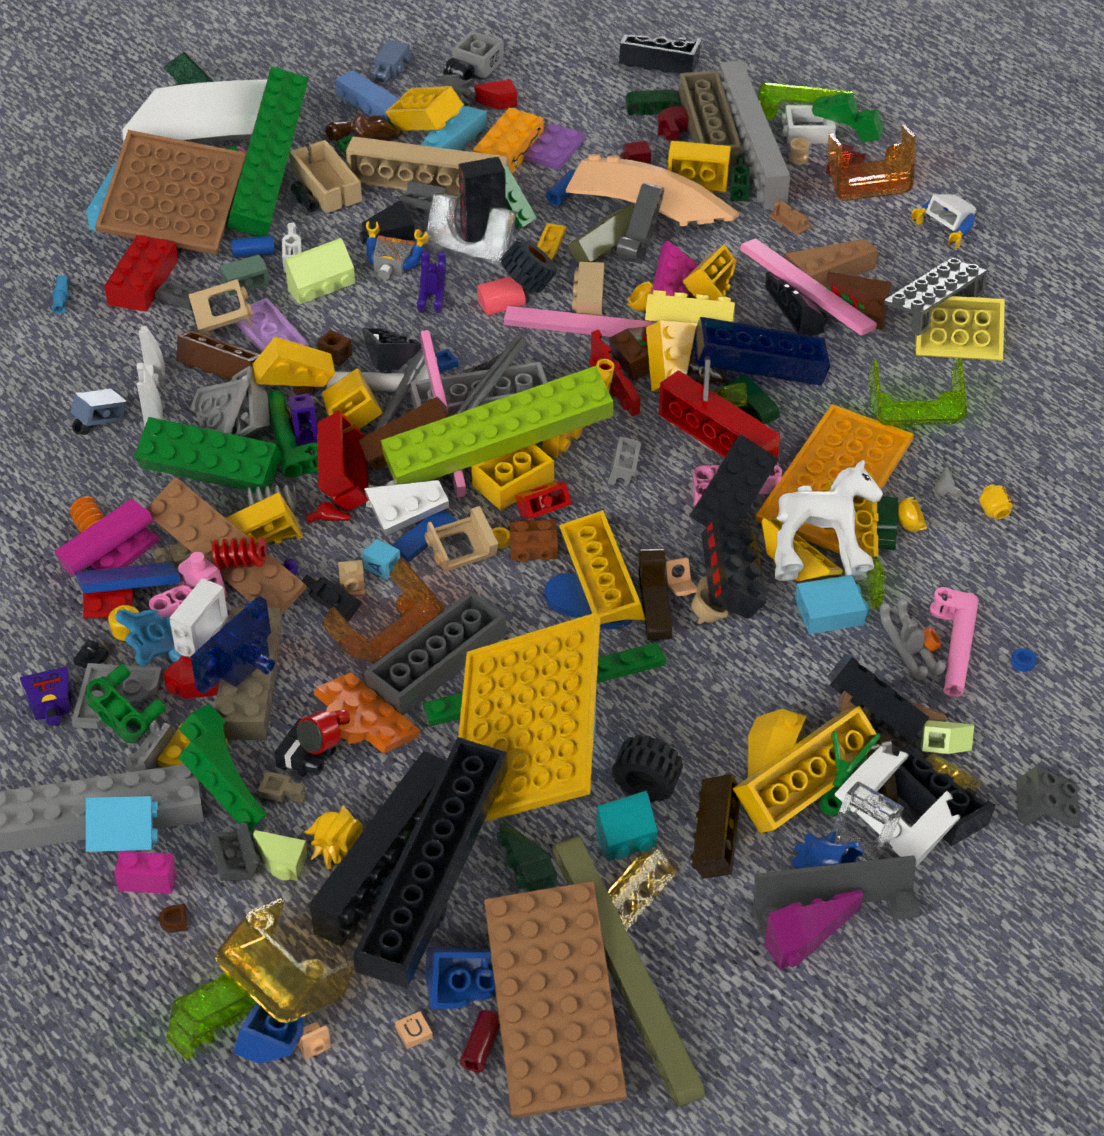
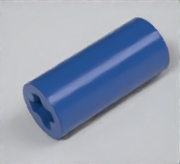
(557, 193)
(253, 246)

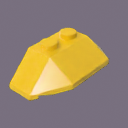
(815, 563)

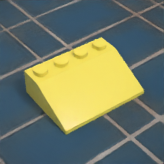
(689, 310)
(964, 329)

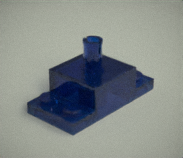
(235, 649)

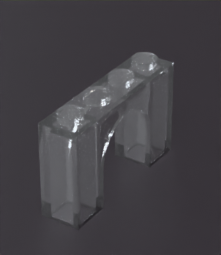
(444, 233)

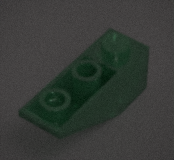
(530, 861)

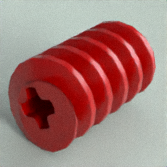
(239, 555)

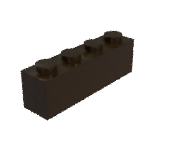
(716, 827)

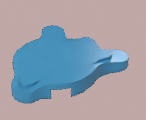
(149, 634)

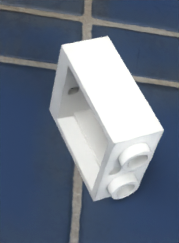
(812, 133)
(198, 617)

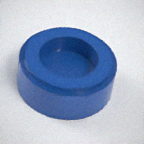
(1023, 660)

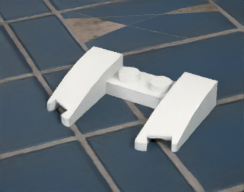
(149, 375)
(906, 839)

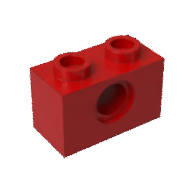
(543, 499)

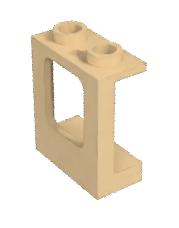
(202, 312)
(478, 533)

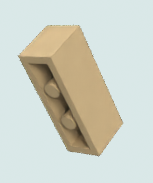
(589, 288)

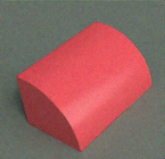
(499, 294)

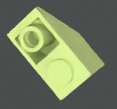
(946, 737)

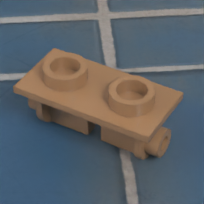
(792, 220)

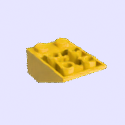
(353, 399)

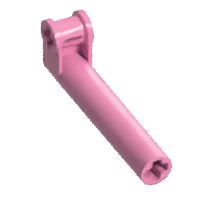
(962, 610)

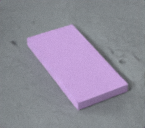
(267, 324)

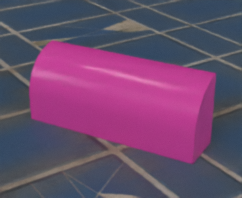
(103, 537)

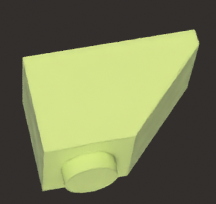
(281, 854)

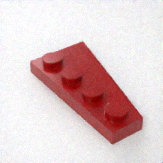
(620, 386)

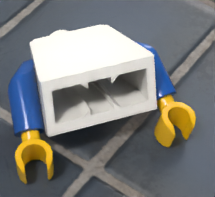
(951, 212)

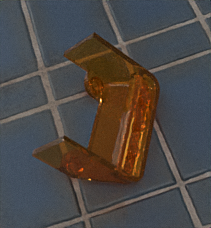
(873, 178)
(416, 606)

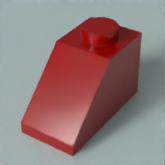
(496, 94)
(181, 681)

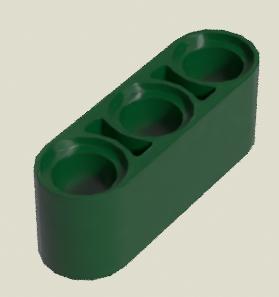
(651, 101)
(758, 402)

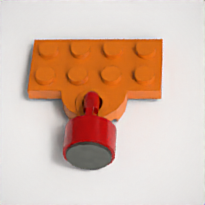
(353, 715)

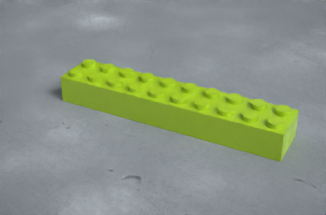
(498, 427)

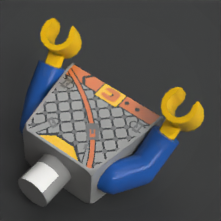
(393, 255)

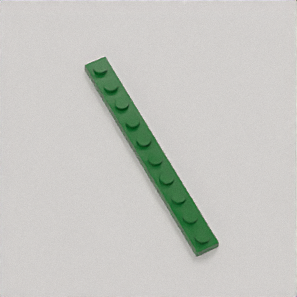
(609, 667)

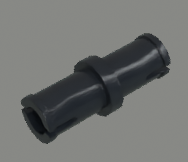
(304, 196)

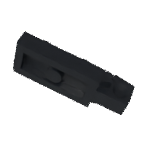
(331, 596)

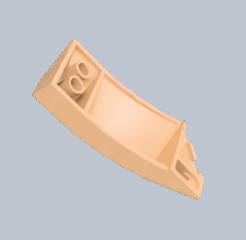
(623, 178)

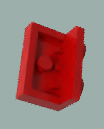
(100, 604)

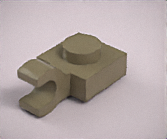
(176, 554)
(278, 786)

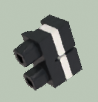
(292, 755)

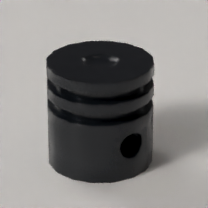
(454, 66)

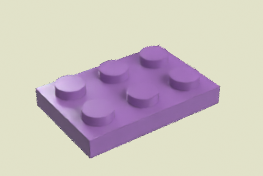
(554, 146)

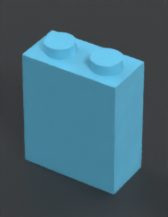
(831, 604)
(120, 823)

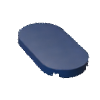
(568, 598)

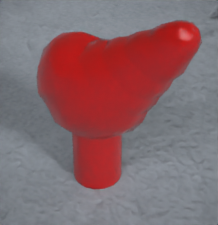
(327, 512)

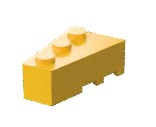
(712, 274)
(668, 349)

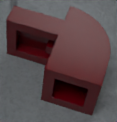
(672, 122)

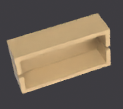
(326, 176)

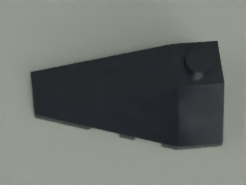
(798, 309)
(389, 350)

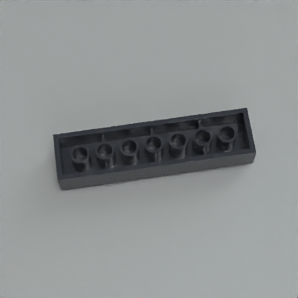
(353, 884)

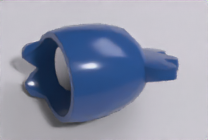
(825, 851)

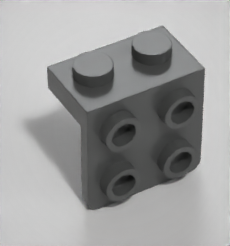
(1048, 794)

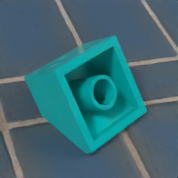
(626, 826)

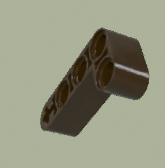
(654, 594)

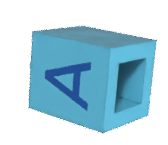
(380, 558)

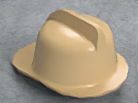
(701, 605)

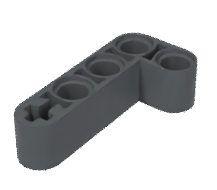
(642, 223)

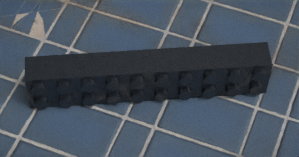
(430, 863)

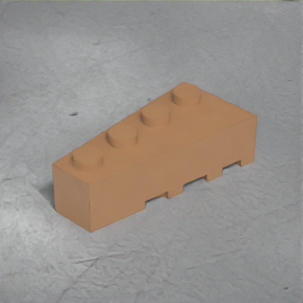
(845, 258)

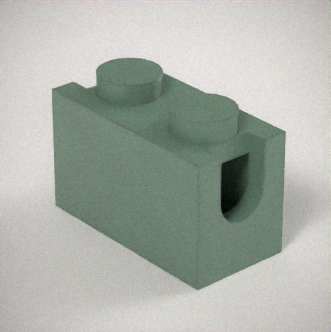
(249, 271)

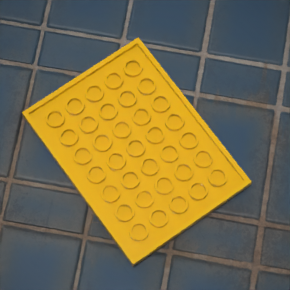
(539, 707)

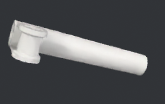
(381, 381)

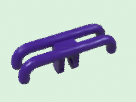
(432, 281)

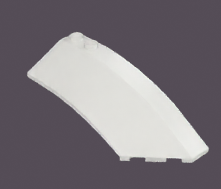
(201, 111)

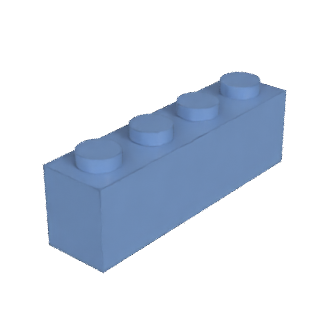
(365, 94)

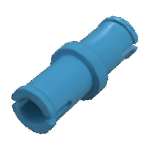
(60, 294)

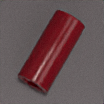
(480, 1041)

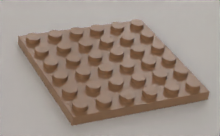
(171, 191)

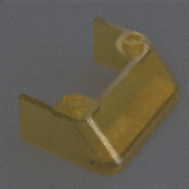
(272, 975)

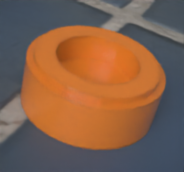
(931, 639)

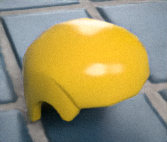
(638, 299)
(910, 515)

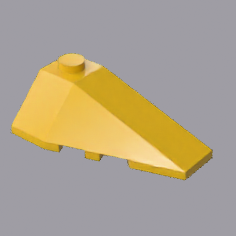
(865, 522)
(772, 736)

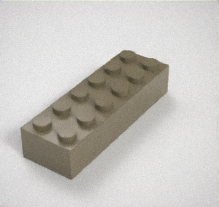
(708, 111)
(250, 703)

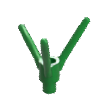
(844, 768)

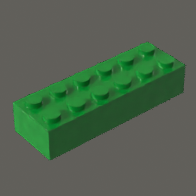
(207, 455)

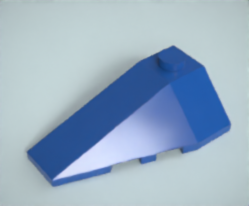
(458, 976)
(265, 1038)

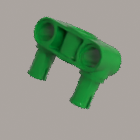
(116, 710)

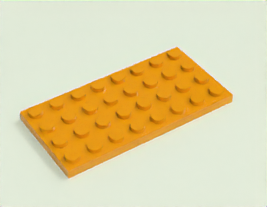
(835, 445)

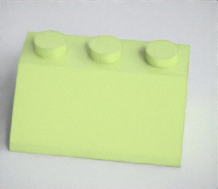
(319, 271)

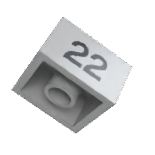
(480, 51)

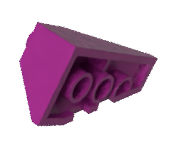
(800, 929)

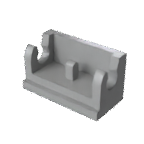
(624, 460)
(151, 748)

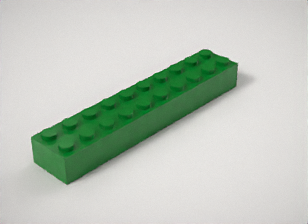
(267, 152)

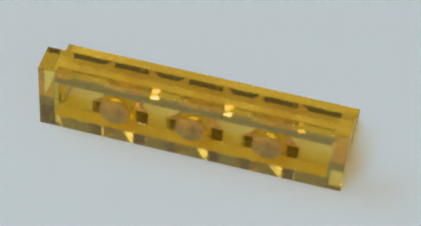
(633, 877)

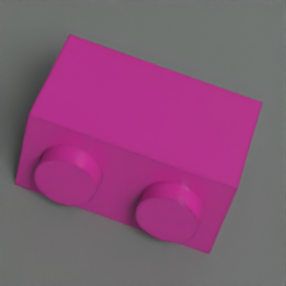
(145, 872)

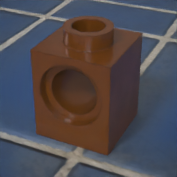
(336, 345)

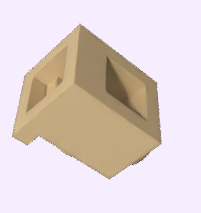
(352, 577)

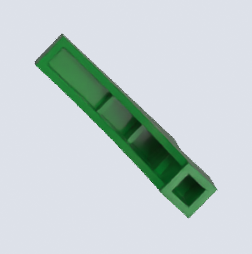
(212, 765)

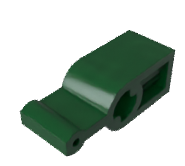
(740, 180)
(887, 522)

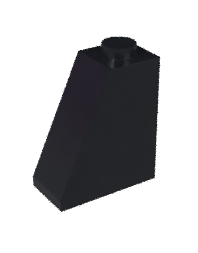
(392, 222)

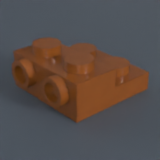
(533, 540)

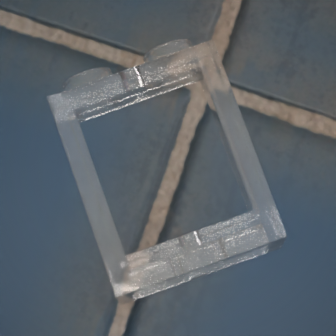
(884, 811)

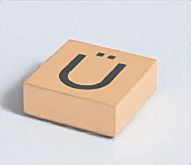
(413, 1030)

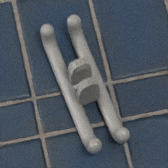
(910, 641)

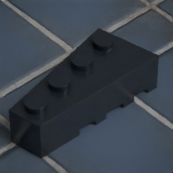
(660, 53)
(877, 697)
(922, 786)

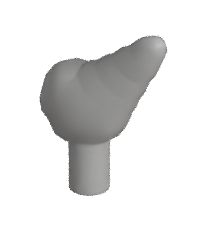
(947, 485)

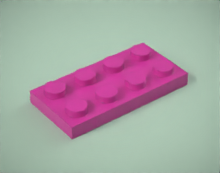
(672, 270)

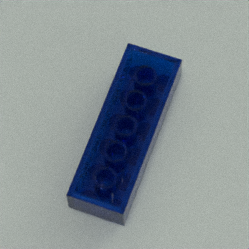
(761, 351)

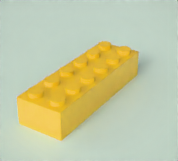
(802, 771)

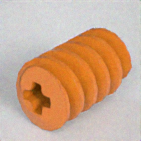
(85, 513)

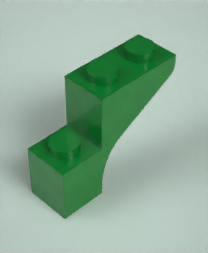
(843, 109)

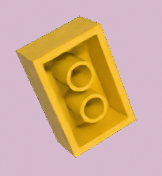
(701, 163)
(512, 474)

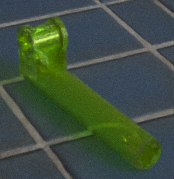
(772, 93)

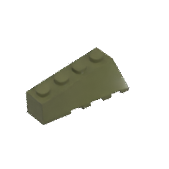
(602, 236)

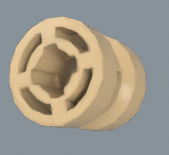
(798, 151)

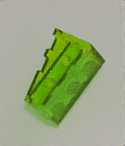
(204, 1012)

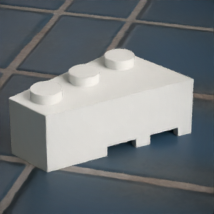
(406, 503)

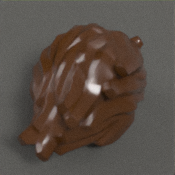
(373, 128)

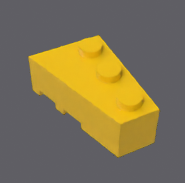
(293, 365)
(268, 519)

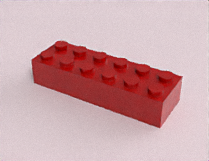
(711, 421)

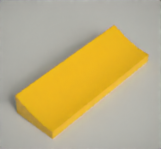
(601, 569)

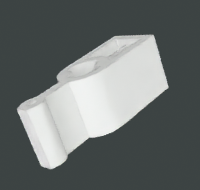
(290, 244)

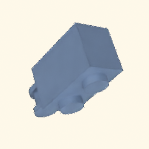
(391, 60)

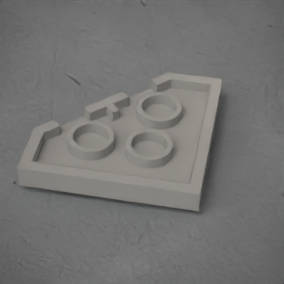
(219, 405)
(137, 688)

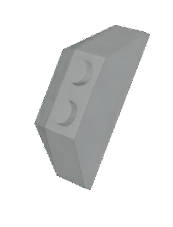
(254, 408)

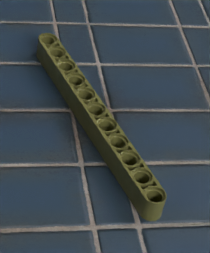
(633, 981)

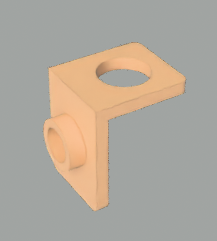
(680, 585)
(315, 1041)

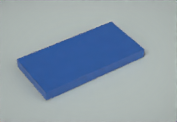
(127, 577)

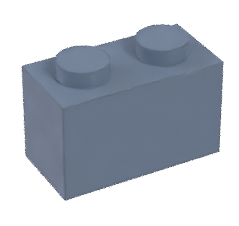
(98, 407)

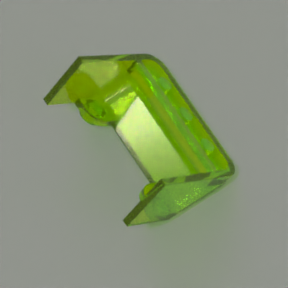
(947, 409)

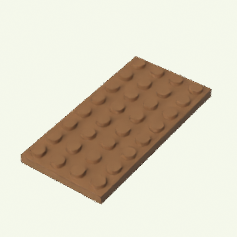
(554, 1000)

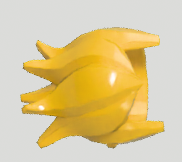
(334, 835)

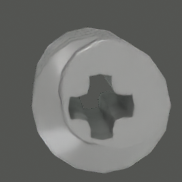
(289, 496)

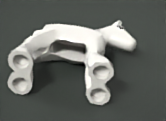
(826, 510)

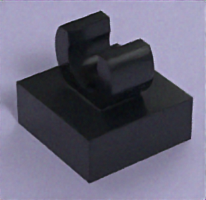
(90, 654)

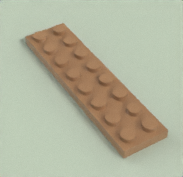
(199, 524)

